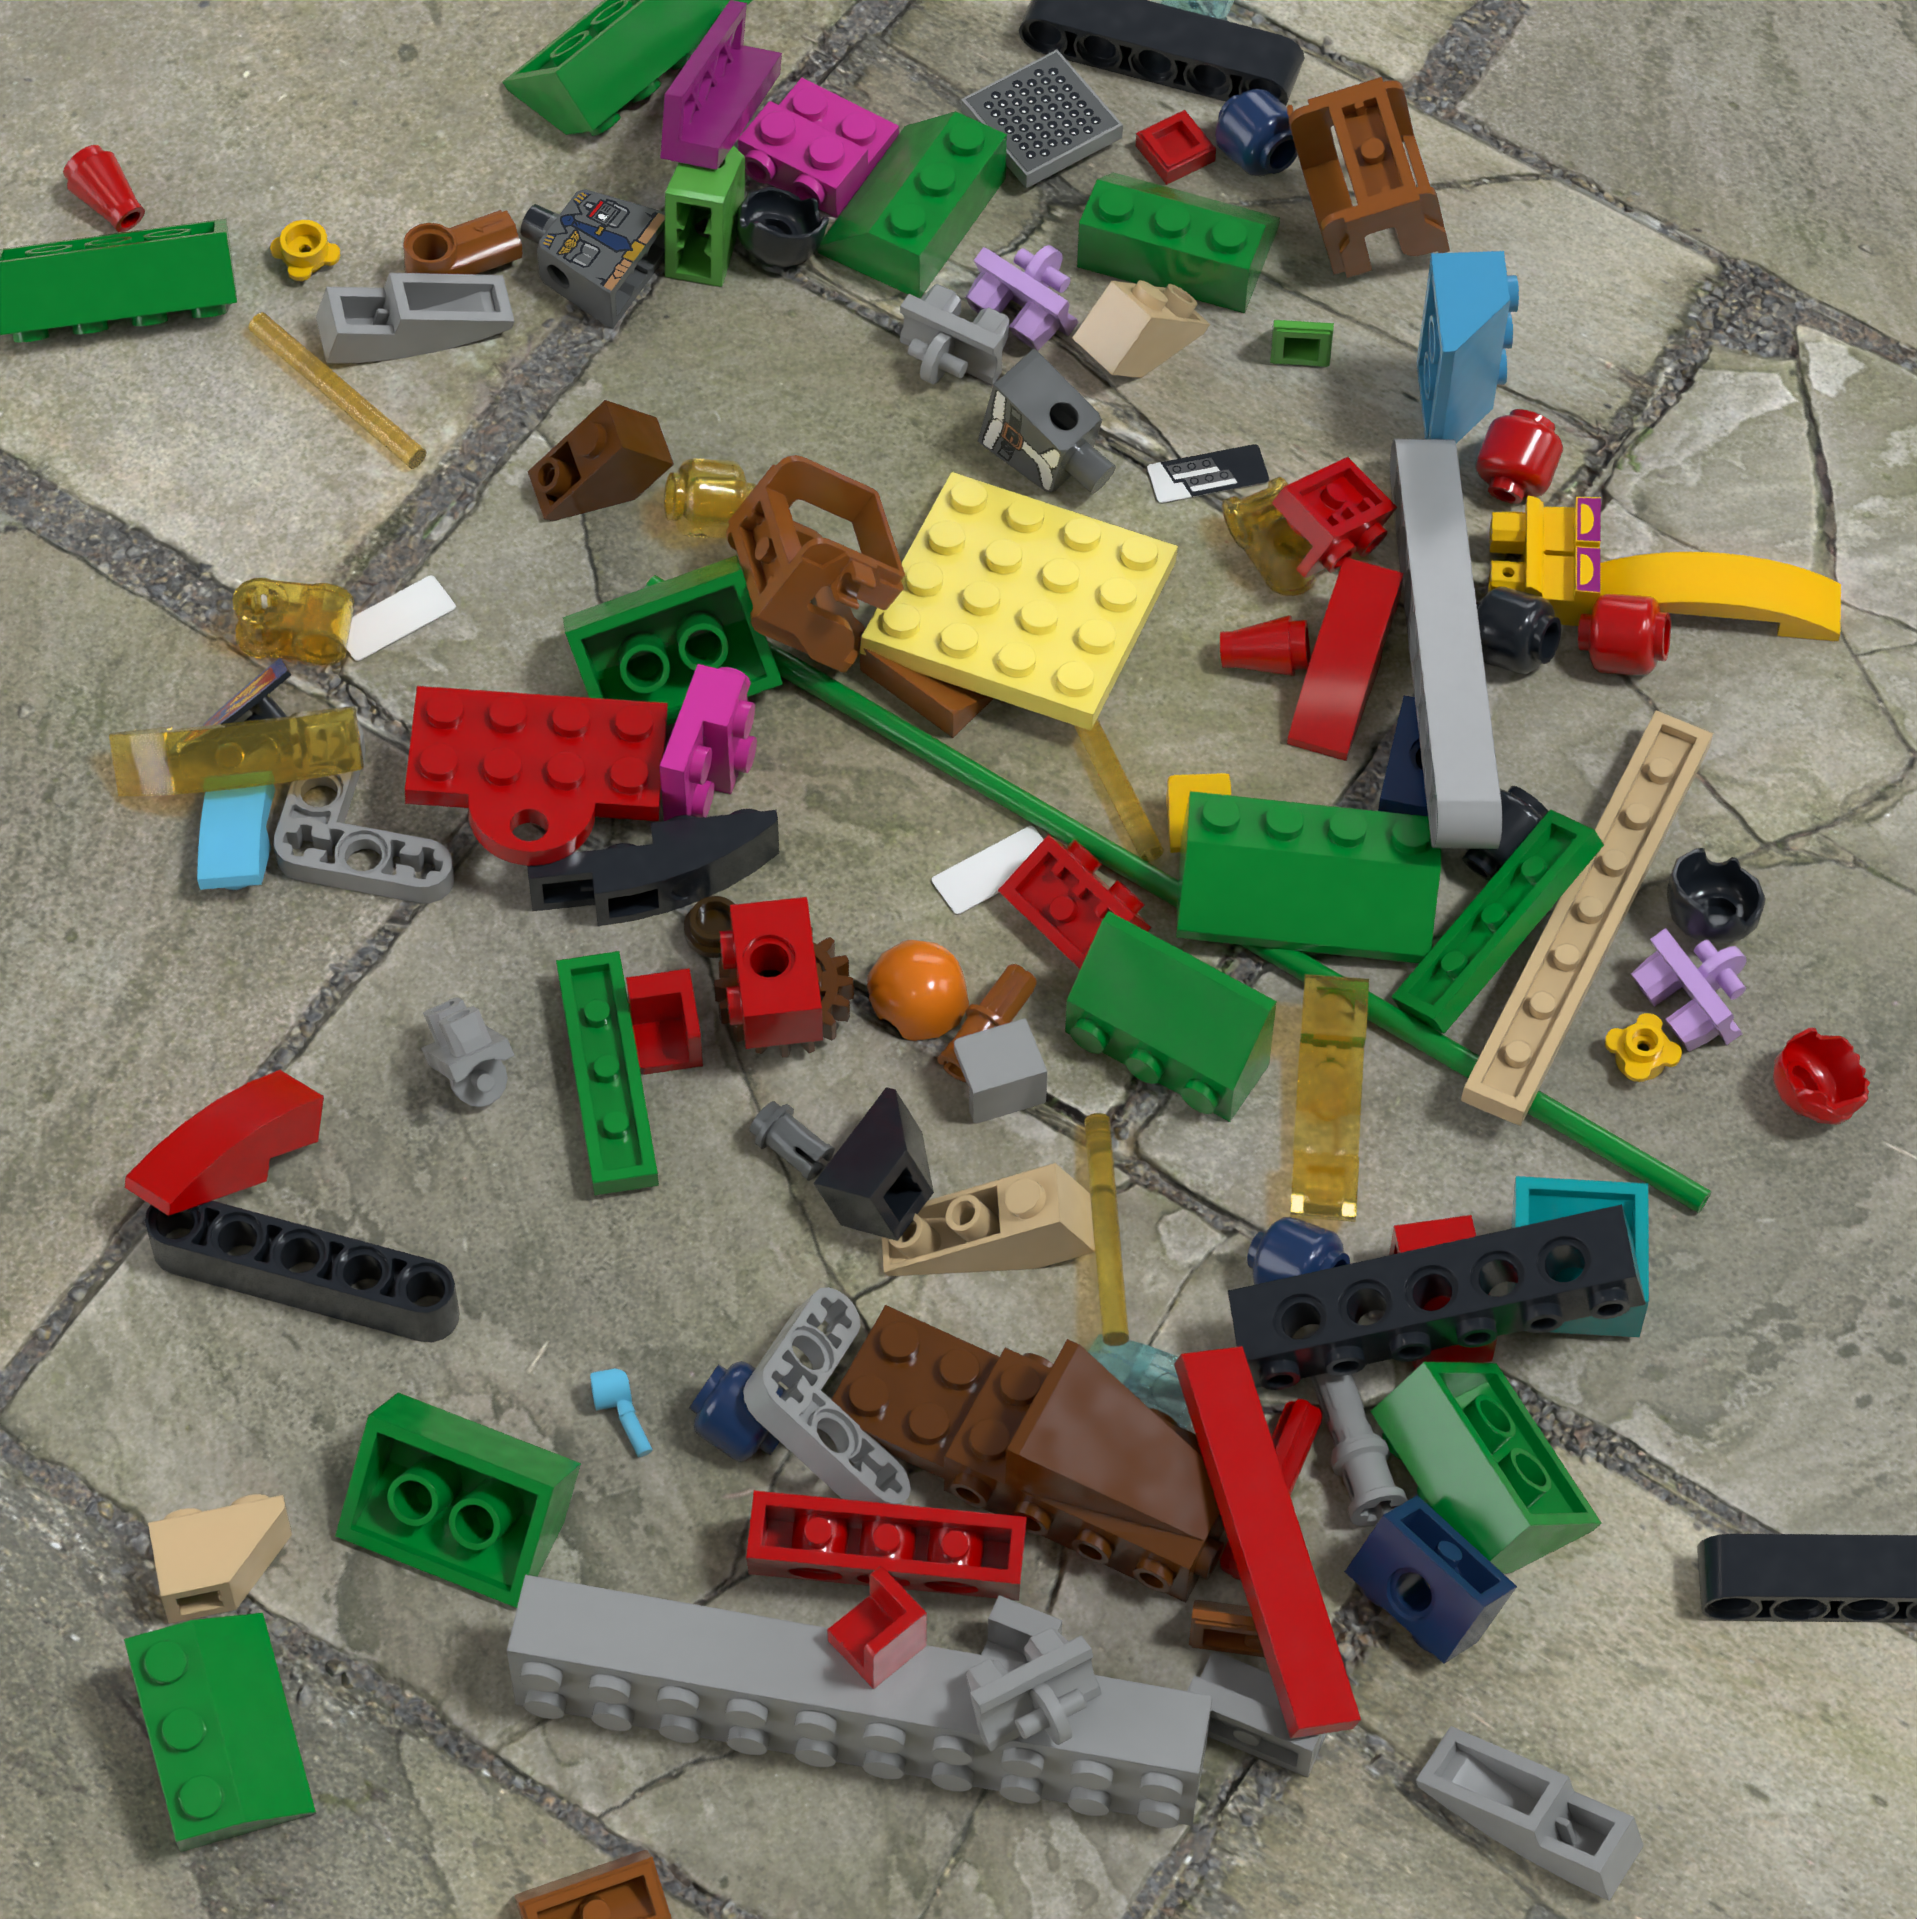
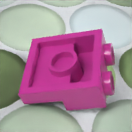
(815, 145)
(708, 742)

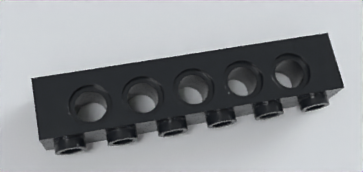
(1402, 1283)

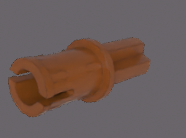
(996, 1009)

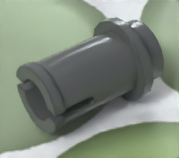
(790, 1139)

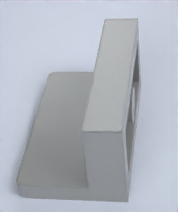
(1249, 1714)

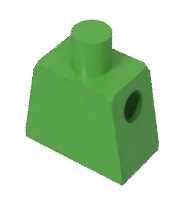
(694, 196)

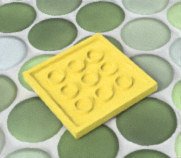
(1021, 600)

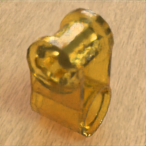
(1269, 539)
(298, 624)

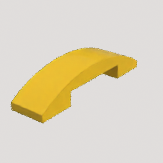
(1733, 588)

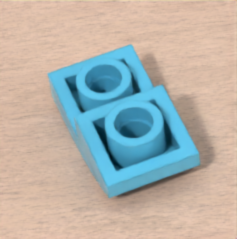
(234, 837)

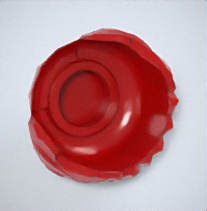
(1820, 1077)

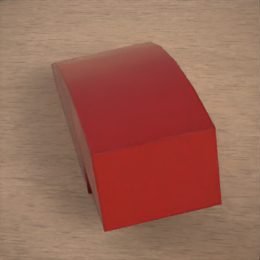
(1346, 658)
(228, 1144)

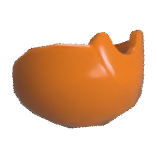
(918, 989)

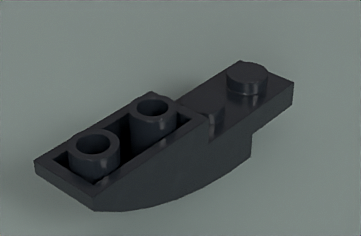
(681, 866)

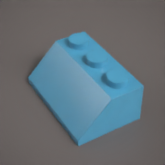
(1464, 340)

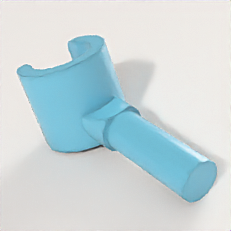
(612, 1390)

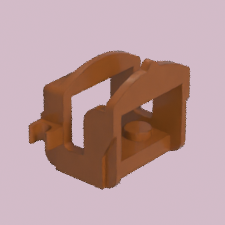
(1370, 129)
(795, 565)

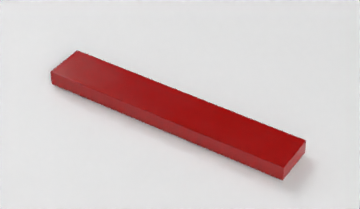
(1267, 1542)

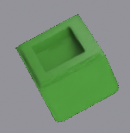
(1301, 343)

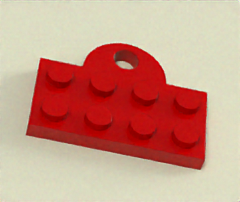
(535, 763)

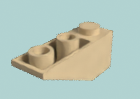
(997, 1227)

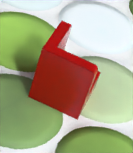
(665, 1021)
(880, 1630)

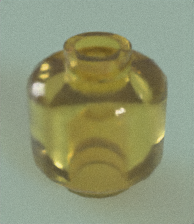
(705, 496)

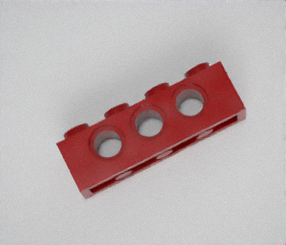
(915, 1544)

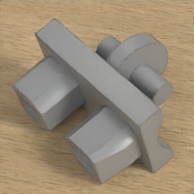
(951, 342)
(467, 1052)
(1035, 1695)

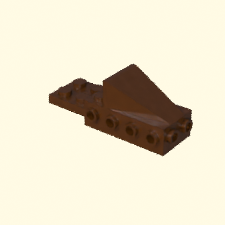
(1042, 1446)

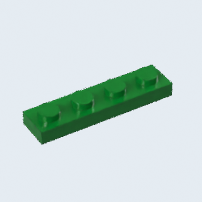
(1497, 921)
(607, 1073)

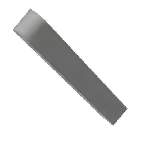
(1445, 646)

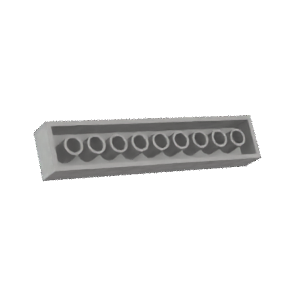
(793, 1693)

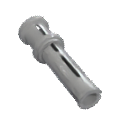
(1358, 1452)

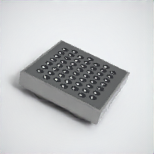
(1047, 117)

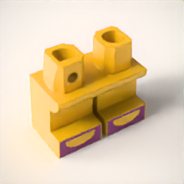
(1556, 552)

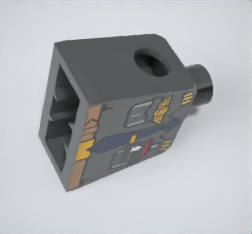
(597, 251)

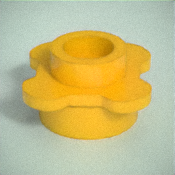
(300, 237)
(1641, 1064)

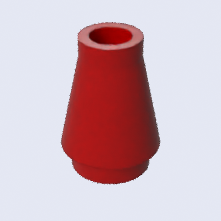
(102, 185)
(1269, 647)

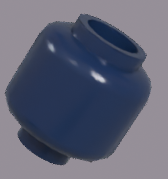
(1256, 133)
(1294, 1249)
(724, 1415)

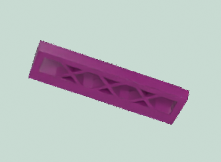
(716, 92)

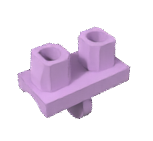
(1042, 308)
(1706, 1012)

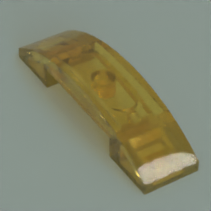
(236, 753)
(1329, 1098)

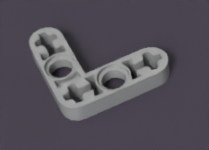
(327, 827)
(805, 1407)

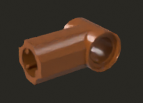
(462, 248)

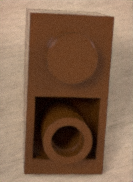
(601, 462)

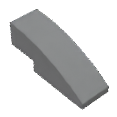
(411, 316)
(1532, 1811)

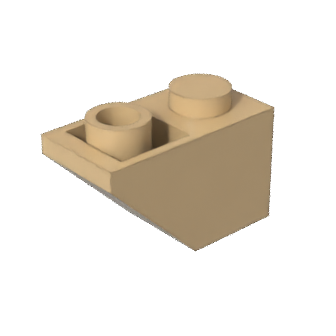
(1139, 327)
(216, 1555)

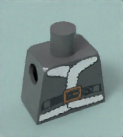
(1044, 427)

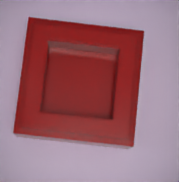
(1175, 147)

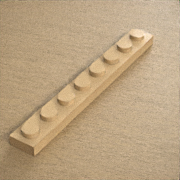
(1586, 920)

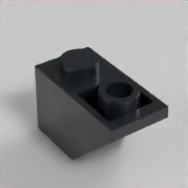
(879, 1171)

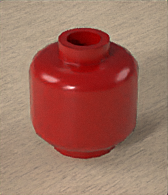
(1519, 456)
(1625, 634)

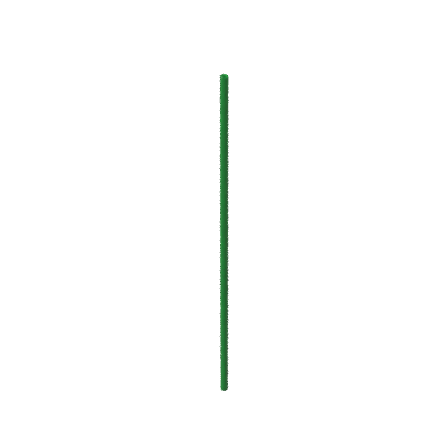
(1166, 888)

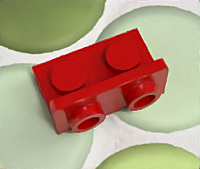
(1336, 513)
(1066, 898)

